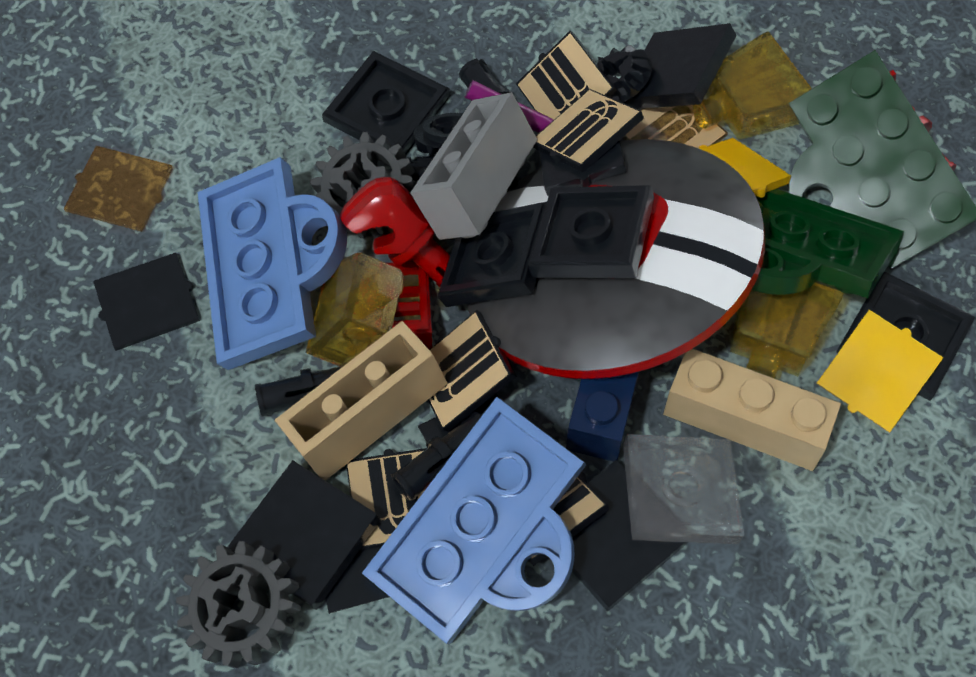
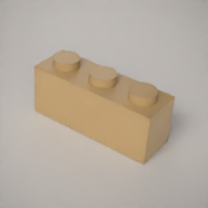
(362, 400)
(752, 409)

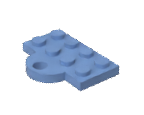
(264, 261)
(481, 526)

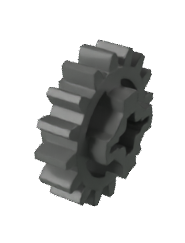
(355, 164)
(250, 580)

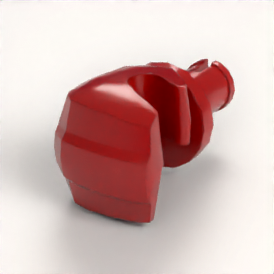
(390, 204)

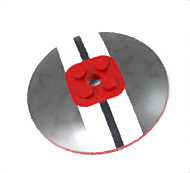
(690, 278)

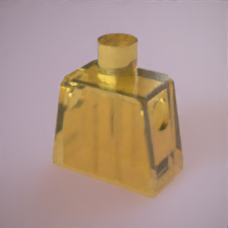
(753, 90)
(355, 301)
(783, 329)

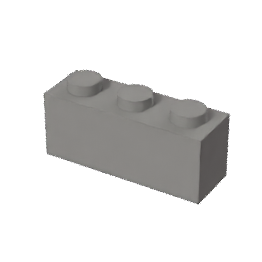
(474, 167)

